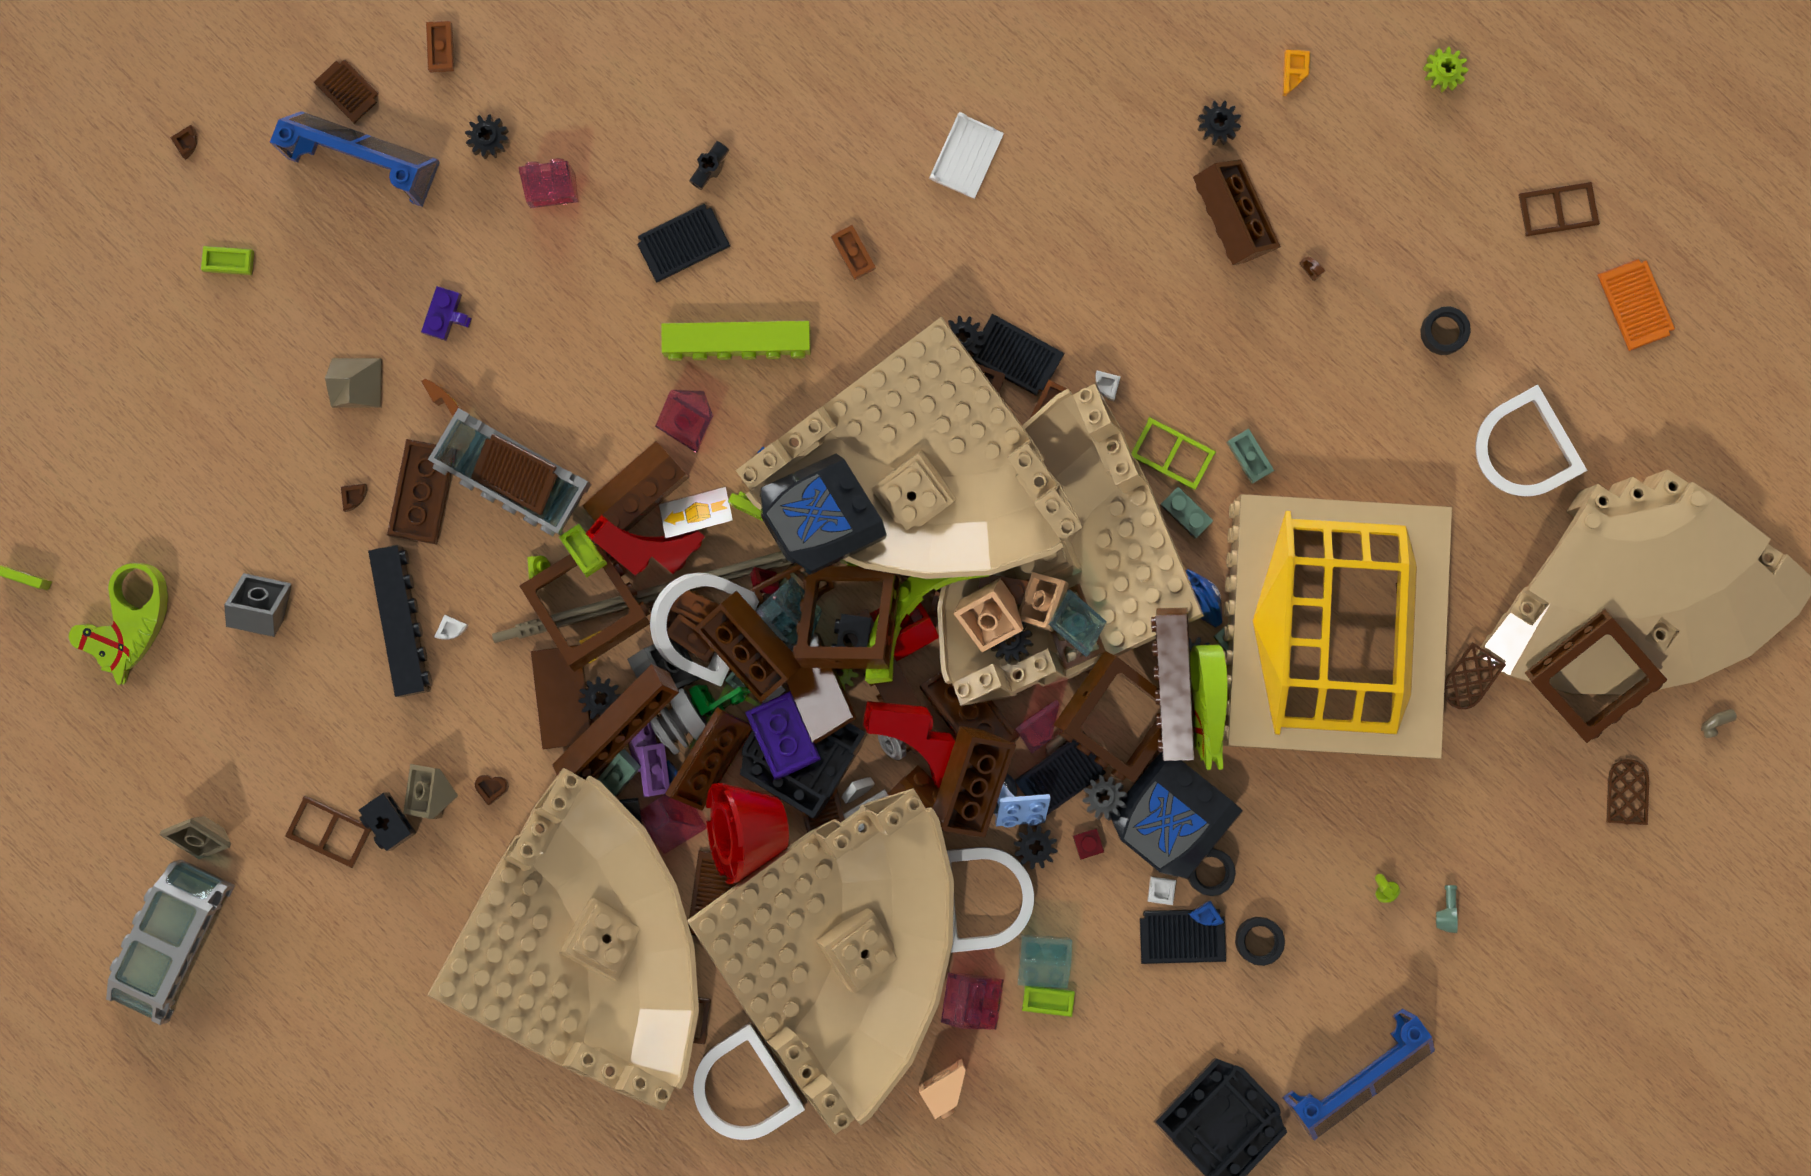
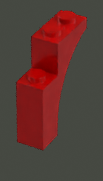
(636, 550)
(913, 727)

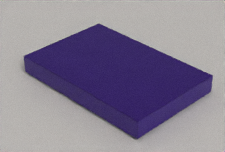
(782, 735)

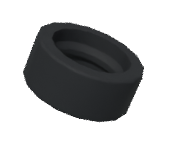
(1462, 322)
(1227, 881)
(1279, 943)

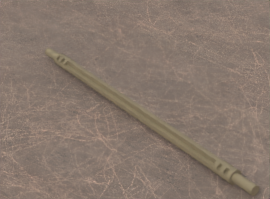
(646, 595)

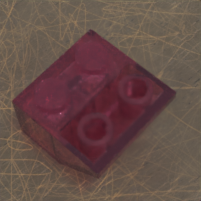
(548, 183)
(972, 1001)

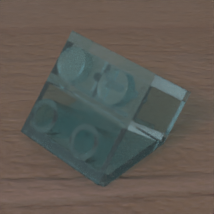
(783, 612)
(1044, 961)

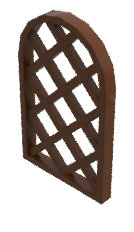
(1482, 692)
(1645, 803)

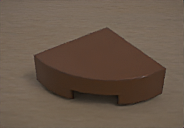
(185, 141)
(1312, 268)
(353, 496)

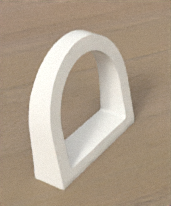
(1575, 463)
(717, 668)
(1019, 924)
(763, 1128)

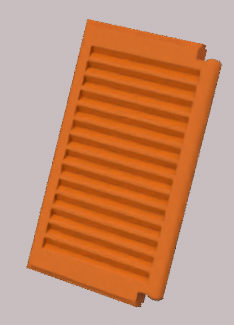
(1636, 304)

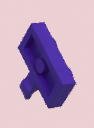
(443, 313)

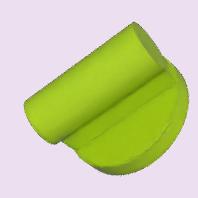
(537, 564)
(1387, 890)

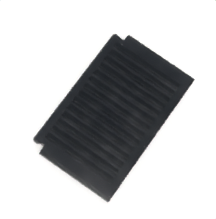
(682, 242)
(1017, 354)
(1060, 775)
(1178, 938)

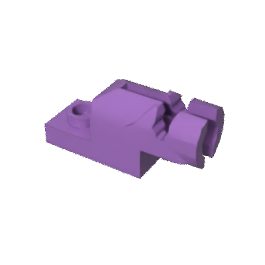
(653, 762)

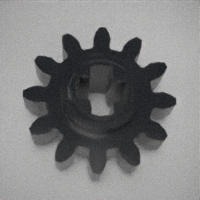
(1214, 130)
(477, 135)
(969, 331)
(1016, 648)
(590, 696)
(1040, 855)

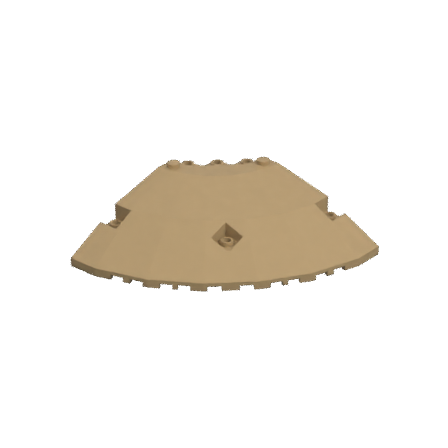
(1655, 561)

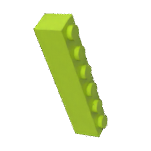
(736, 339)

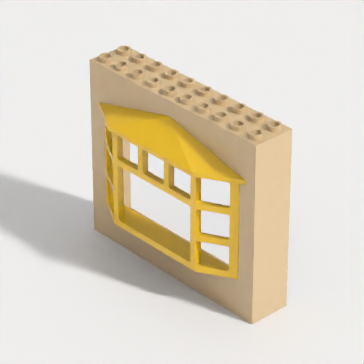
(1261, 625)

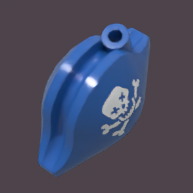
(1208, 598)

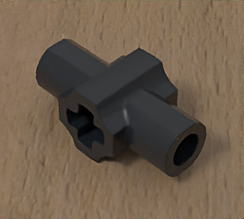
(715, 155)

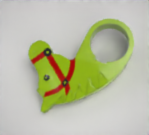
(133, 629)
(1209, 701)

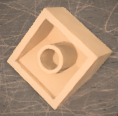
(1042, 600)
(989, 615)
(943, 1090)

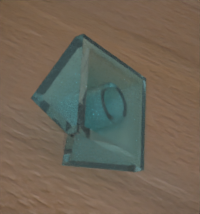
(1077, 623)

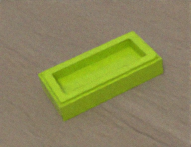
(227, 260)
(583, 550)
(24, 578)
(1048, 1001)

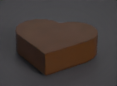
(491, 788)

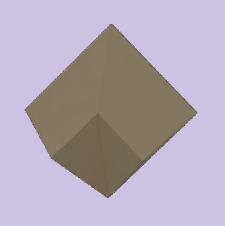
(354, 382)
(427, 792)
(198, 836)

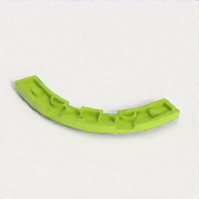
(909, 597)

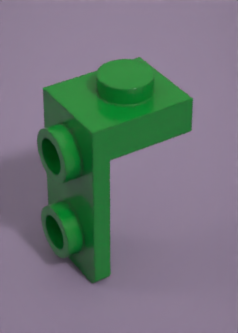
(705, 703)

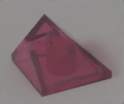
(686, 417)
(1039, 727)
(671, 822)

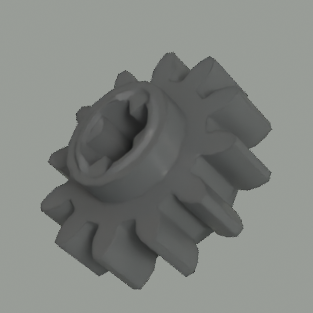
(1105, 807)

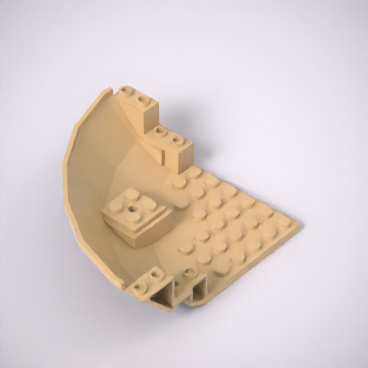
(943, 431)
(1117, 557)
(796, 940)
(537, 955)

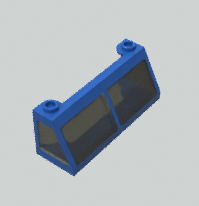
(303, 132)
(1412, 1046)

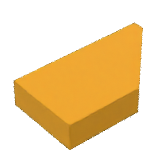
(1295, 69)

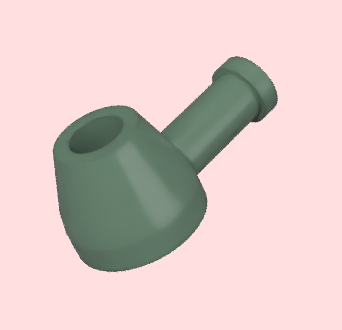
(1447, 919)

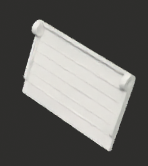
(966, 155)

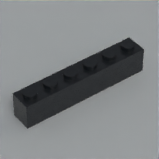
(399, 621)

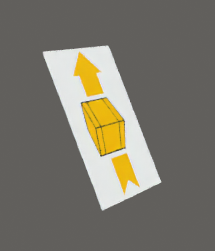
(695, 512)

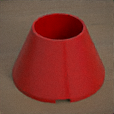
(744, 830)

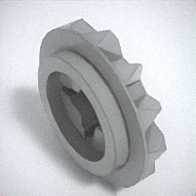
(892, 747)

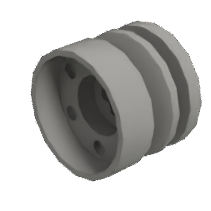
(678, 722)

